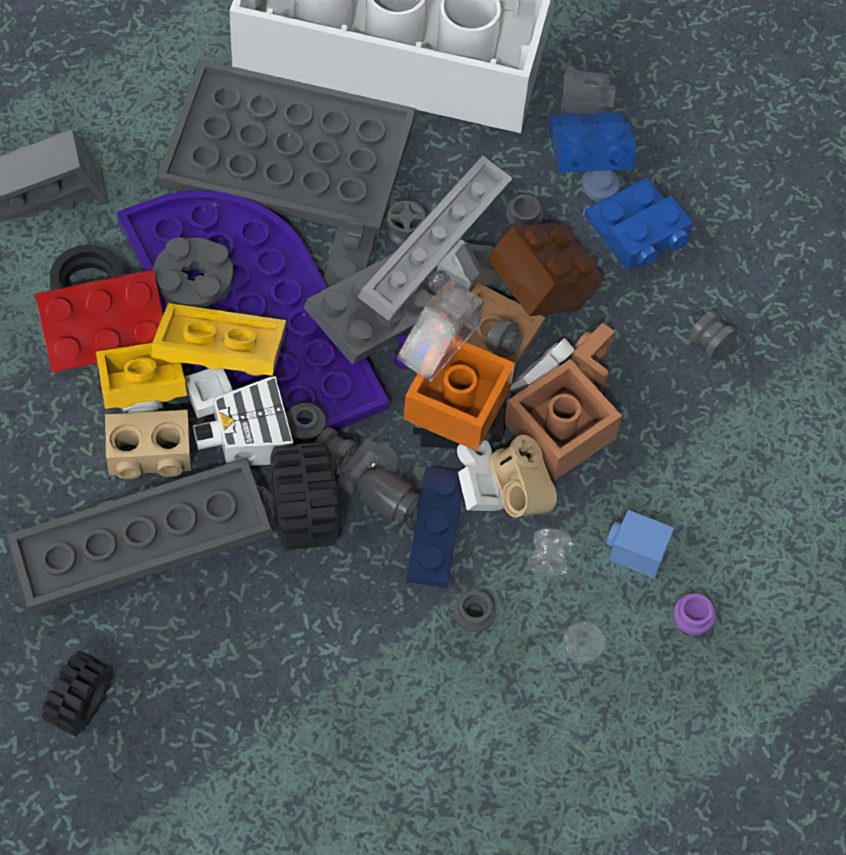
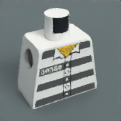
(247, 423)

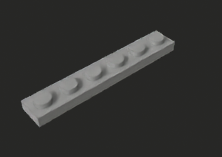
(434, 238)

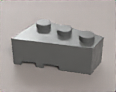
(48, 176)

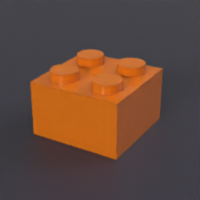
(462, 396)

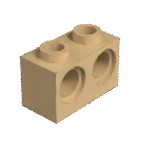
(148, 433)

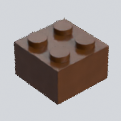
(545, 268)

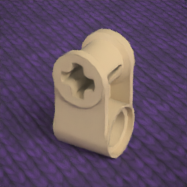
(523, 480)

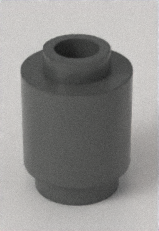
(388, 494)

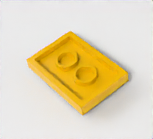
(219, 339)

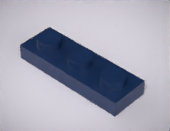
(435, 528)

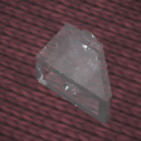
(441, 329)

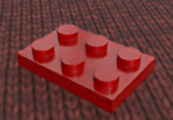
(98, 318)

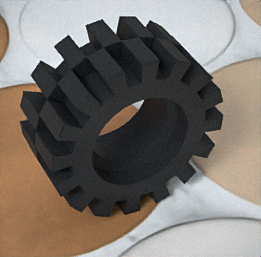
(77, 693)

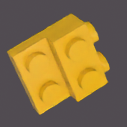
(134, 377)

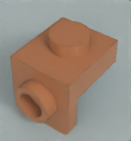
(590, 350)

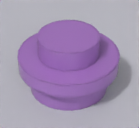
(694, 614)

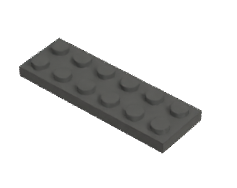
(138, 535)

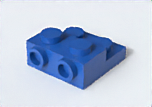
(592, 142)
(640, 224)

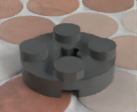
(191, 254)

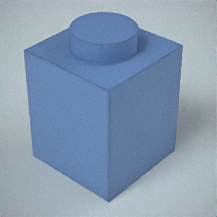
(639, 543)

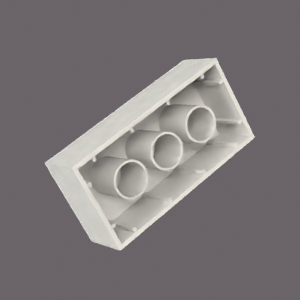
(429, 55)

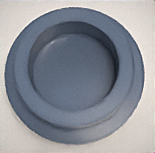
(600, 184)

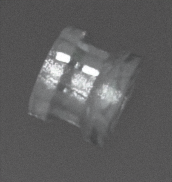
(550, 552)

